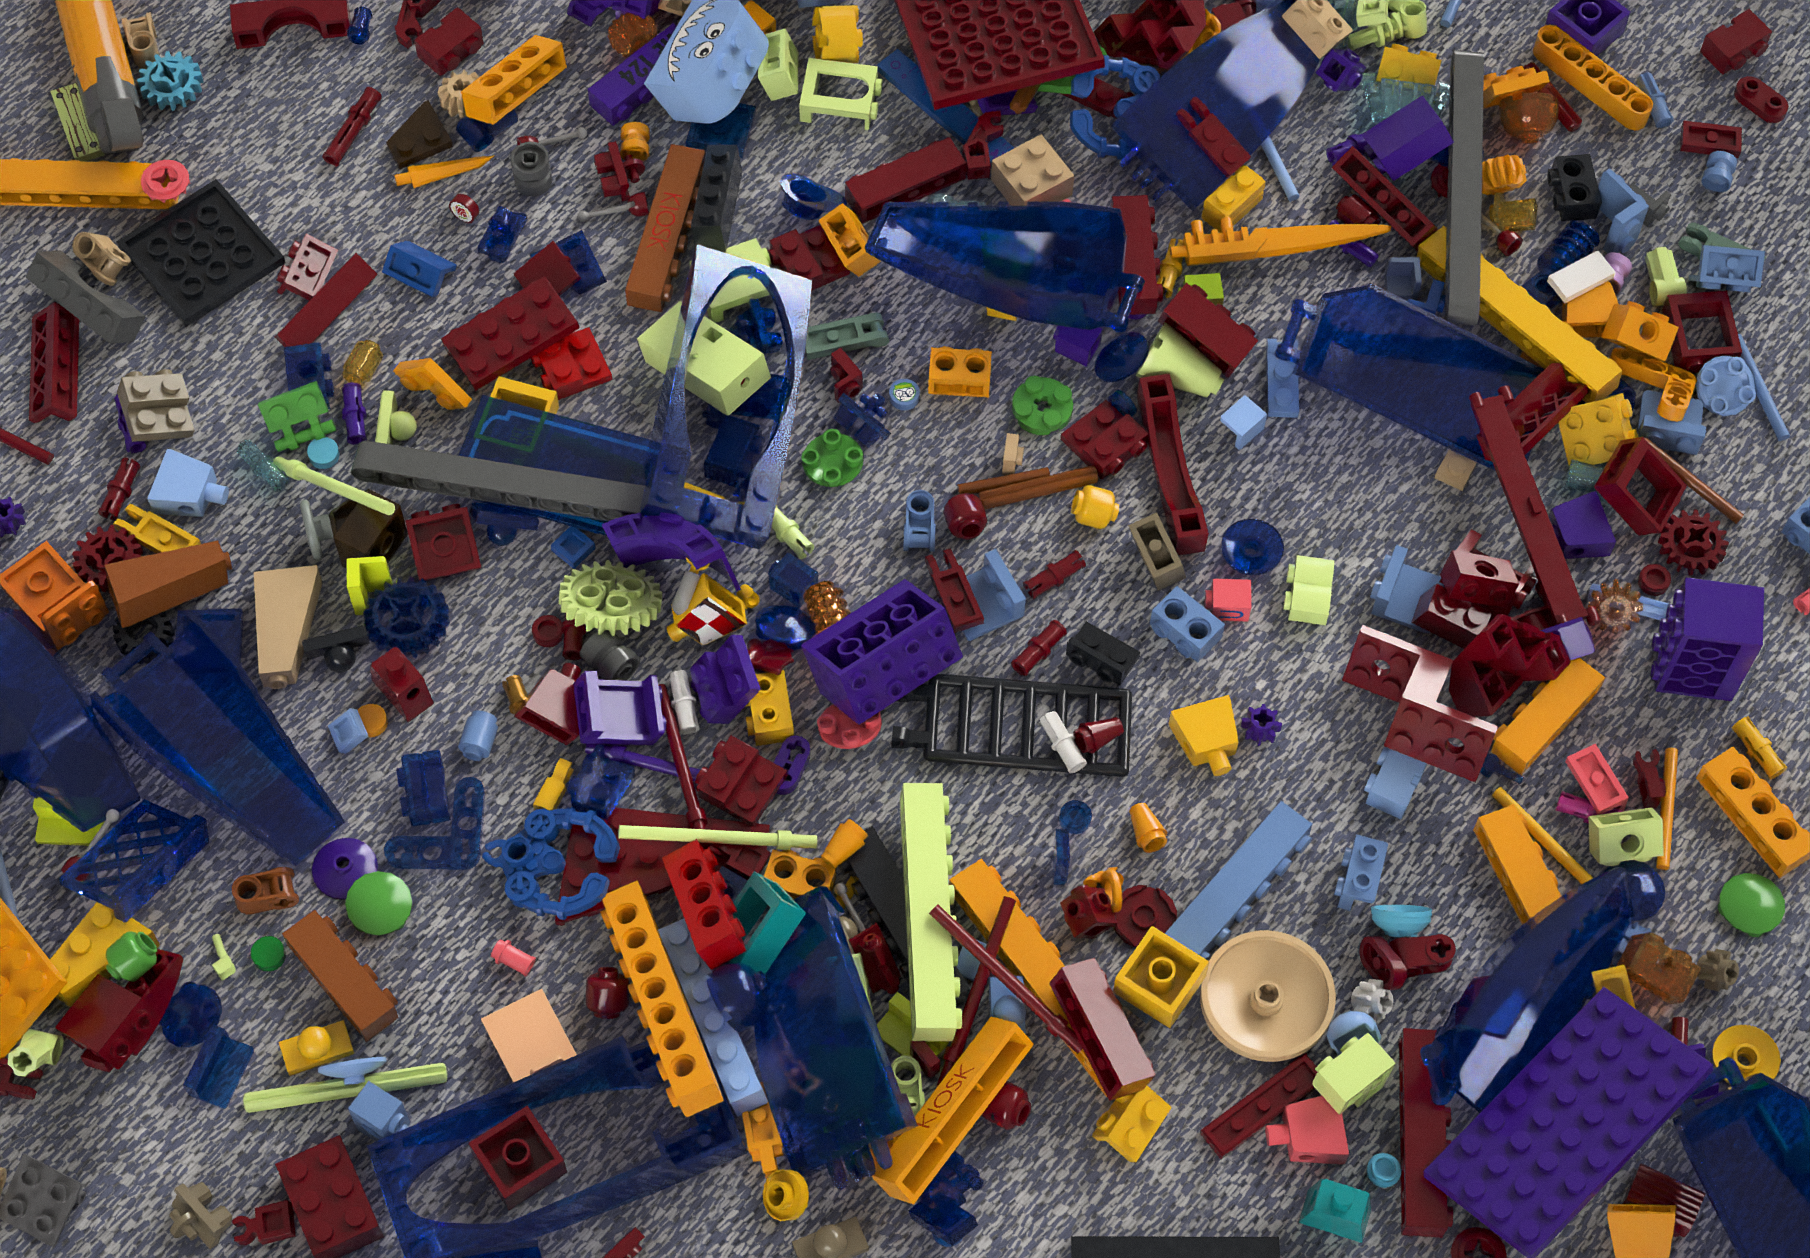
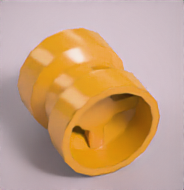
(635, 139)

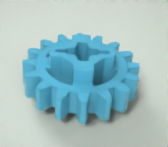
(170, 80)

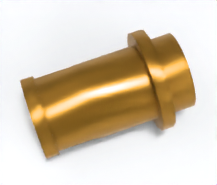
(515, 692)

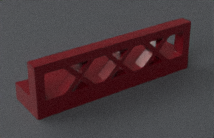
(58, 363)
(1537, 399)

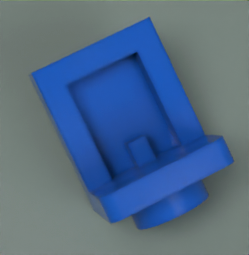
(1435, 299)

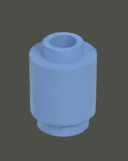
(478, 735)

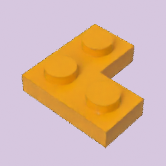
(428, 375)

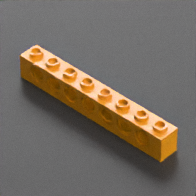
(661, 999)

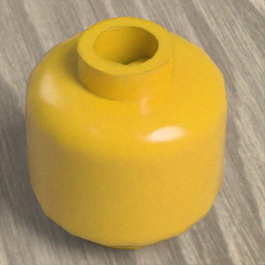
(1094, 507)

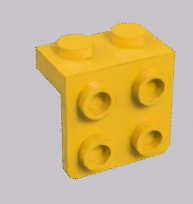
(1595, 429)

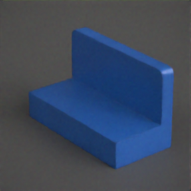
(417, 267)

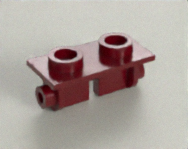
(877, 960)

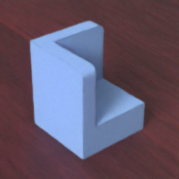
(1244, 420)

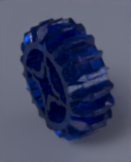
(402, 601)

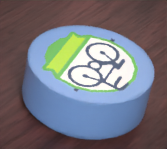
(904, 394)

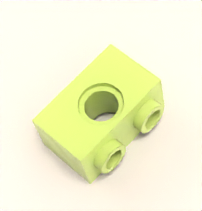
(1609, 829)

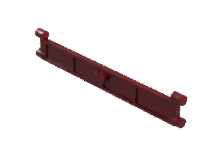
(1528, 508)

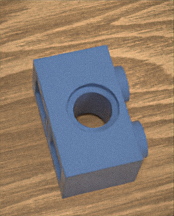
(378, 1113)

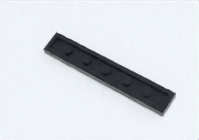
(1173, 1247)

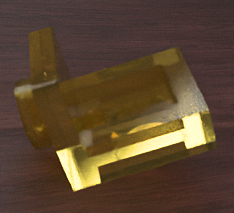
(1513, 215)

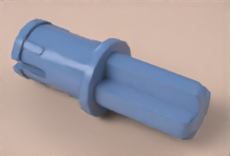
(1660, 111)

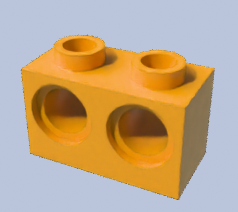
(959, 379)
(802, 872)

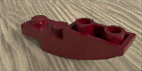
(156, 989)

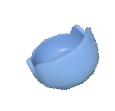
(1351, 1025)

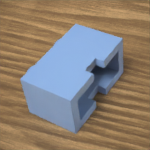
(1395, 782)

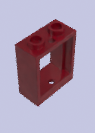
(1700, 306)
(1612, 485)

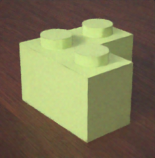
(1354, 1073)

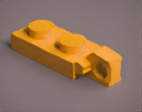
(763, 1137)

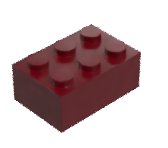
(1209, 328)
(329, 1200)

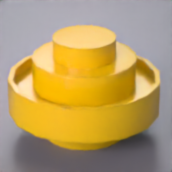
(785, 1195)

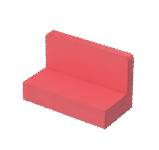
(1597, 780)

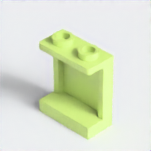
(740, 289)

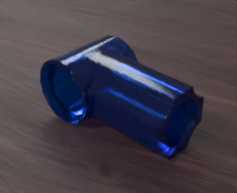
(481, 134)

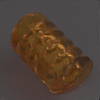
(825, 604)

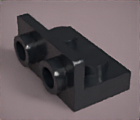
(1102, 653)

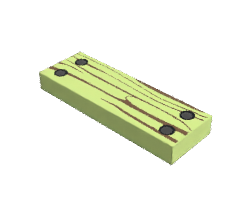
(71, 113)

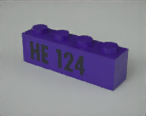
(624, 87)

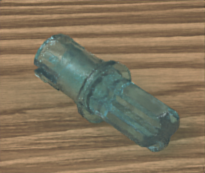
(262, 465)

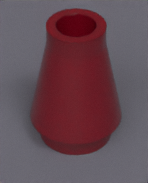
(1096, 734)

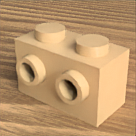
(1317, 25)

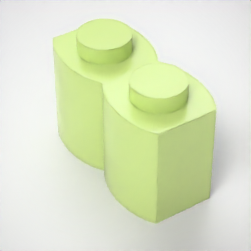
(1310, 590)

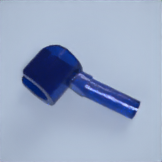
(1493, 763)

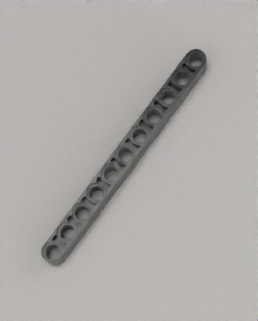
(1464, 188)
(495, 481)

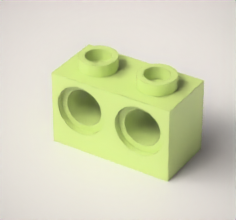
(780, 66)

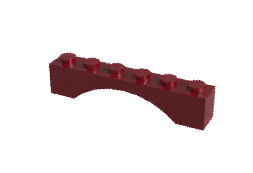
(1179, 501)

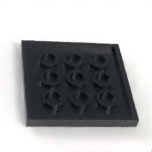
(201, 252)

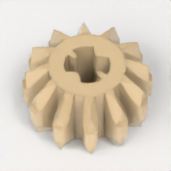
(451, 95)

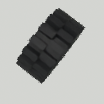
(163, 632)

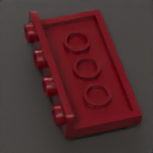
(510, 333)

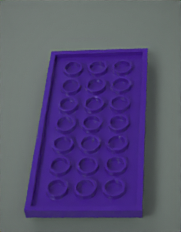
(1568, 1122)

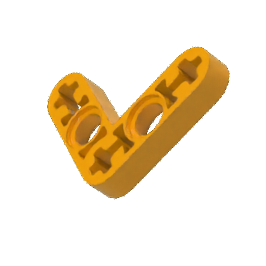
(1675, 381)

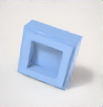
(348, 730)

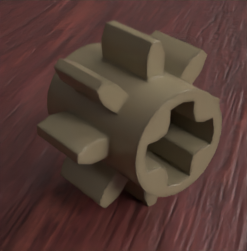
(1718, 970)

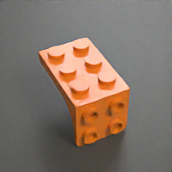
(53, 595)

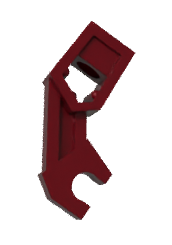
(407, 21)
(984, 131)

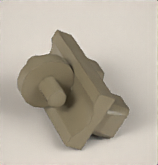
(194, 1219)

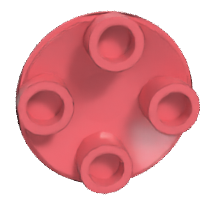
(843, 732)

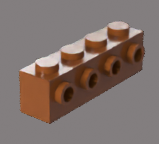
(341, 975)

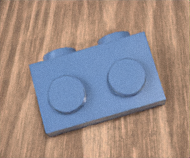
(1363, 871)

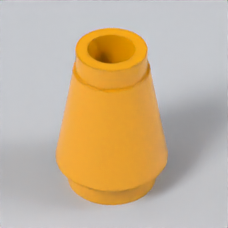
(1148, 830)
(844, 843)

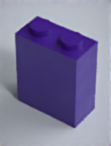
(1406, 139)

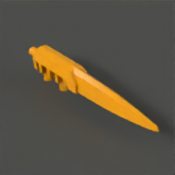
(1264, 242)

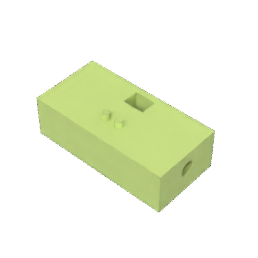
(720, 364)

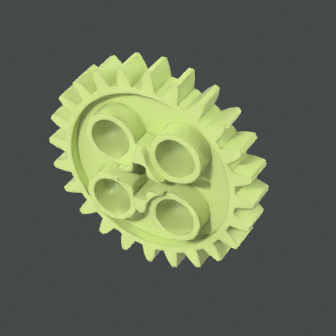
(610, 598)

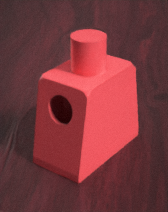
(1311, 1132)

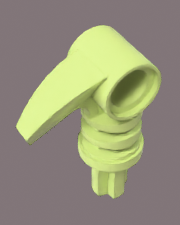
(1407, 20)

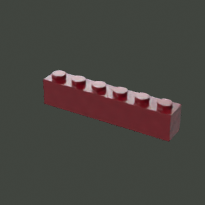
(1421, 1141)

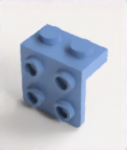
(1624, 209)
(1679, 436)
(1400, 589)

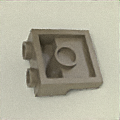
(155, 406)

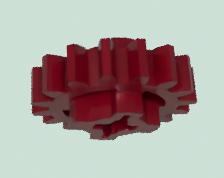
(103, 550)
(1696, 553)

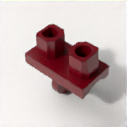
(629, 169)

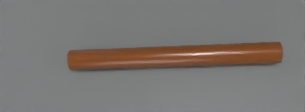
(1699, 486)

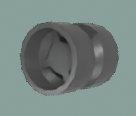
(531, 169)
(609, 656)

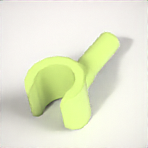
(224, 966)

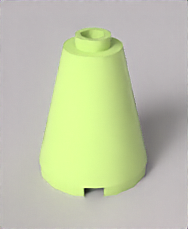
(1185, 363)

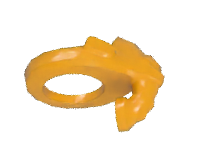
(1111, 882)

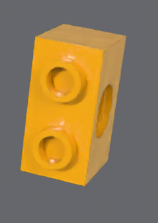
(1624, 329)

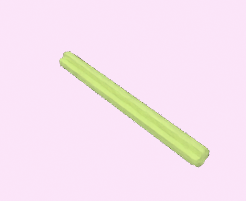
(336, 1089)

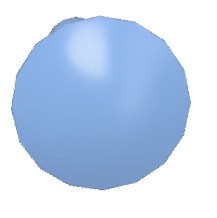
(1725, 385)

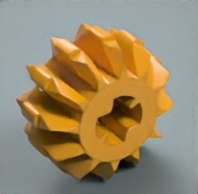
(1502, 174)

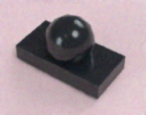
(337, 647)

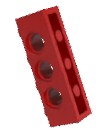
(704, 904)

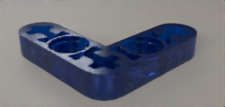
(449, 845)

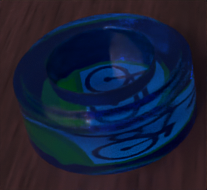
(1122, 403)
(1075, 816)

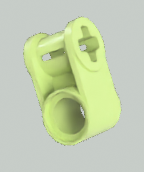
(912, 1087)

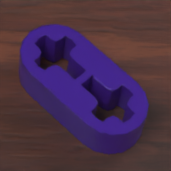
(796, 767)

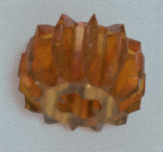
(631, 33)
(1622, 595)

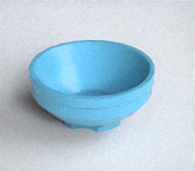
(1401, 919)

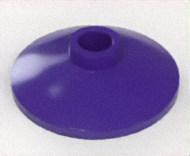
(337, 881)

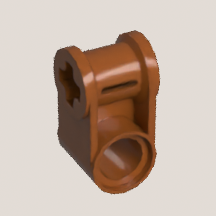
(267, 890)

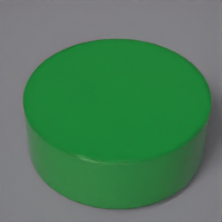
(268, 953)

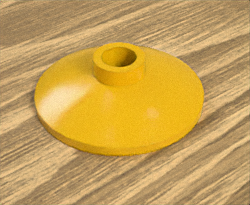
(1751, 1044)

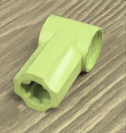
(1663, 276)
(34, 1051)

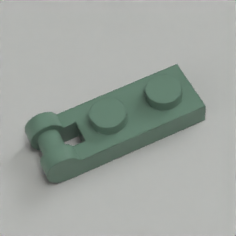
(845, 334)

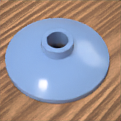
(352, 1070)

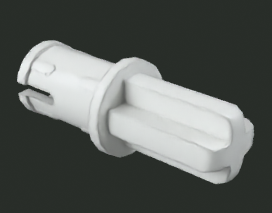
(683, 703)
(1063, 742)

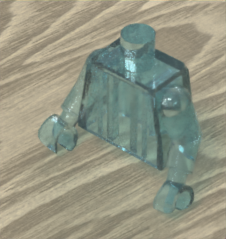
(1396, 94)

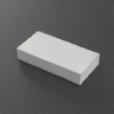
(1581, 276)

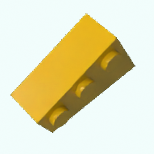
(85, 949)

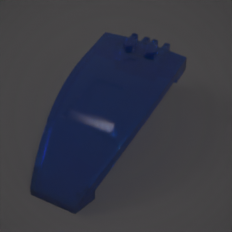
(1243, 77)
(825, 1054)

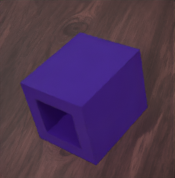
(1077, 343)

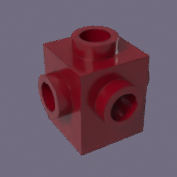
(1088, 912)

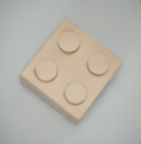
(1032, 174)

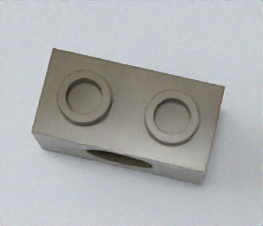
(1157, 551)

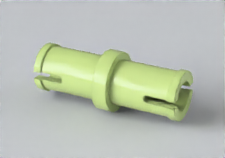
(788, 532)

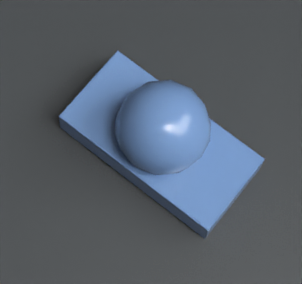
(1005, 1004)

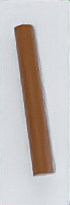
(996, 482)

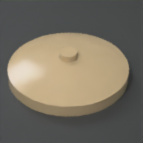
(1268, 996)

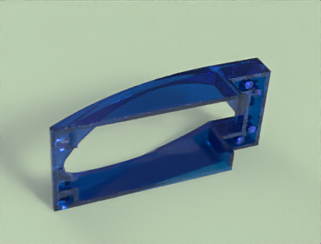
(669, 445)
(607, 1067)

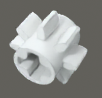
(1372, 999)

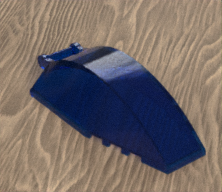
(52, 732)

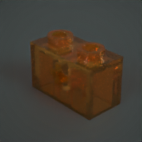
(1642, 967)

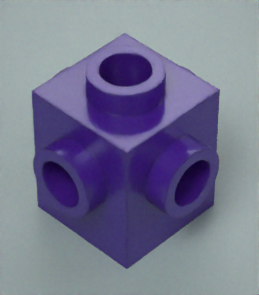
(1341, 70)

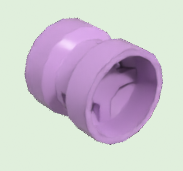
(1621, 266)

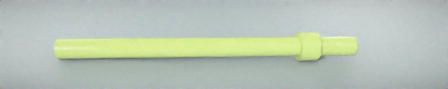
(299, 471)
(782, 839)

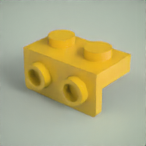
(1407, 66)
(1132, 1122)

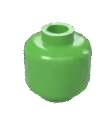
(131, 956)

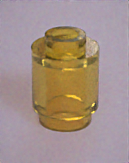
(362, 362)

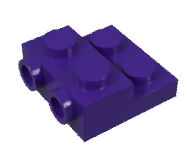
(724, 681)

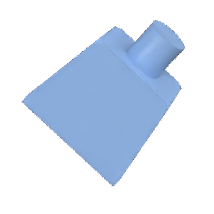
(185, 486)

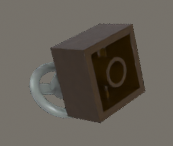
(355, 529)

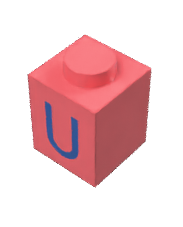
(1229, 599)

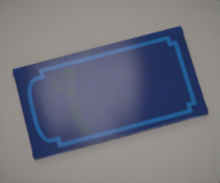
(557, 443)

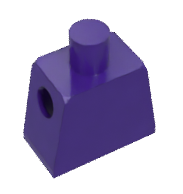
(1582, 528)

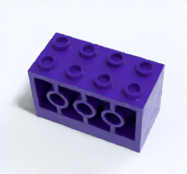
(1708, 639)
(882, 651)

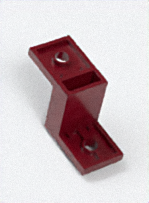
(1420, 722)

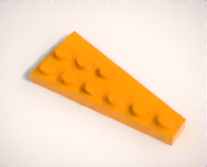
(26, 980)

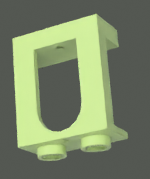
(860, 108)

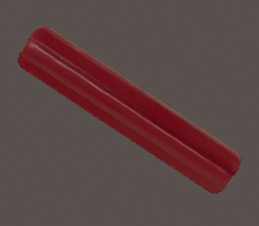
(1566, 114)

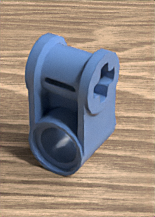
(919, 526)

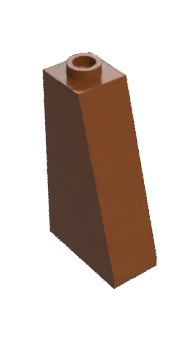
(165, 580)

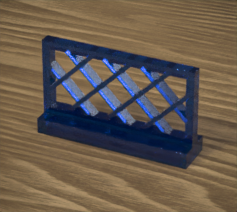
(155, 867)

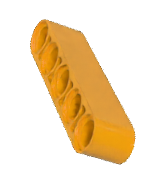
(1592, 77)

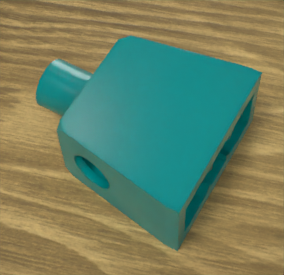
(1337, 1209)

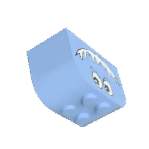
(708, 61)

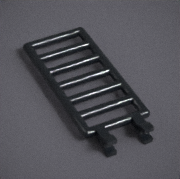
(927, 739)

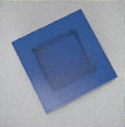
(573, 546)

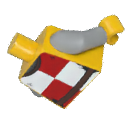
(707, 608)

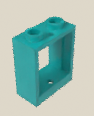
(775, 927)

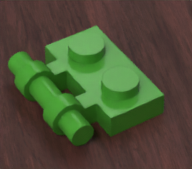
(294, 407)

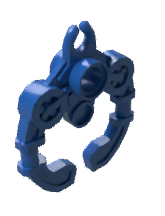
(1081, 121)
(541, 859)

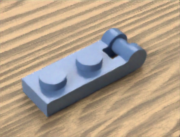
(1281, 384)

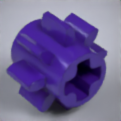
(10, 517)
(1259, 733)

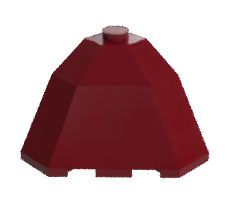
(1155, 33)
(1500, 662)

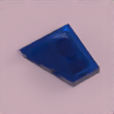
(582, 260)

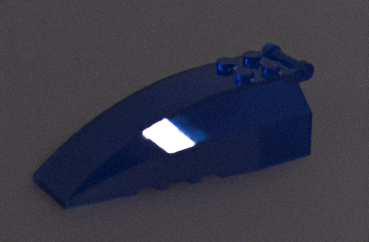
(1027, 261)
(218, 740)
(1528, 991)

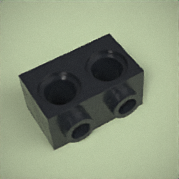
(1574, 180)

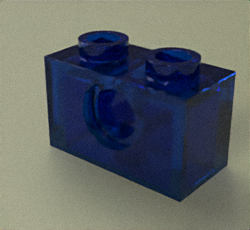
(306, 362)

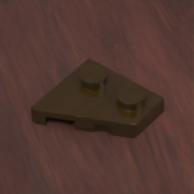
(419, 137)

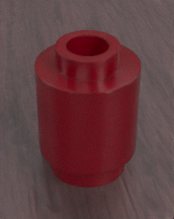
(1356, 211)

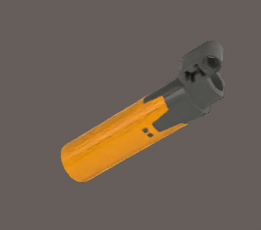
(102, 73)

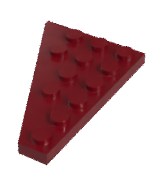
(636, 858)

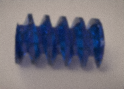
(1571, 245)

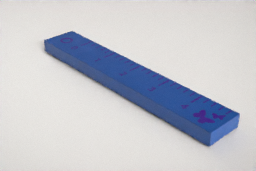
(955, 119)

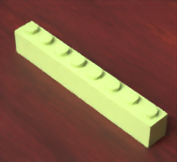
(925, 886)

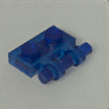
(945, 1196)

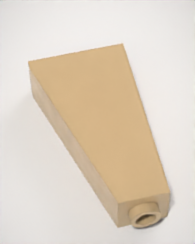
(283, 620)

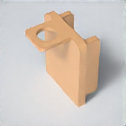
(528, 1036)

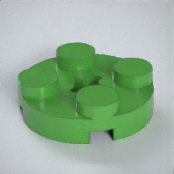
(1037, 390)

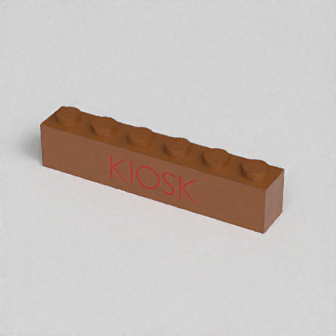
(666, 230)

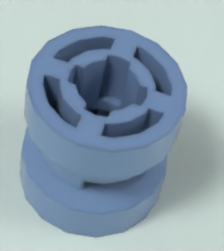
(1719, 171)

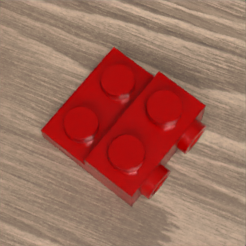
(572, 364)

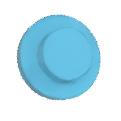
(1384, 1170)

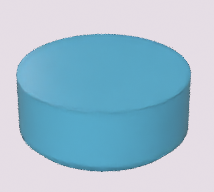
(323, 453)

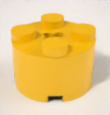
(837, 33)

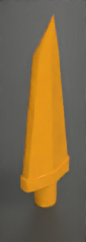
(428, 173)

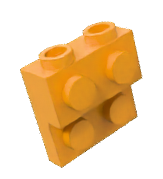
(1512, 83)

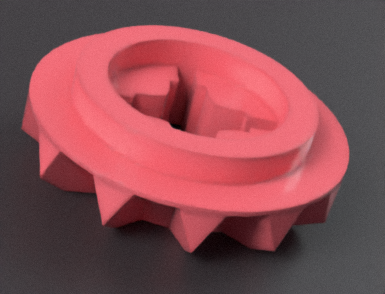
(156, 174)

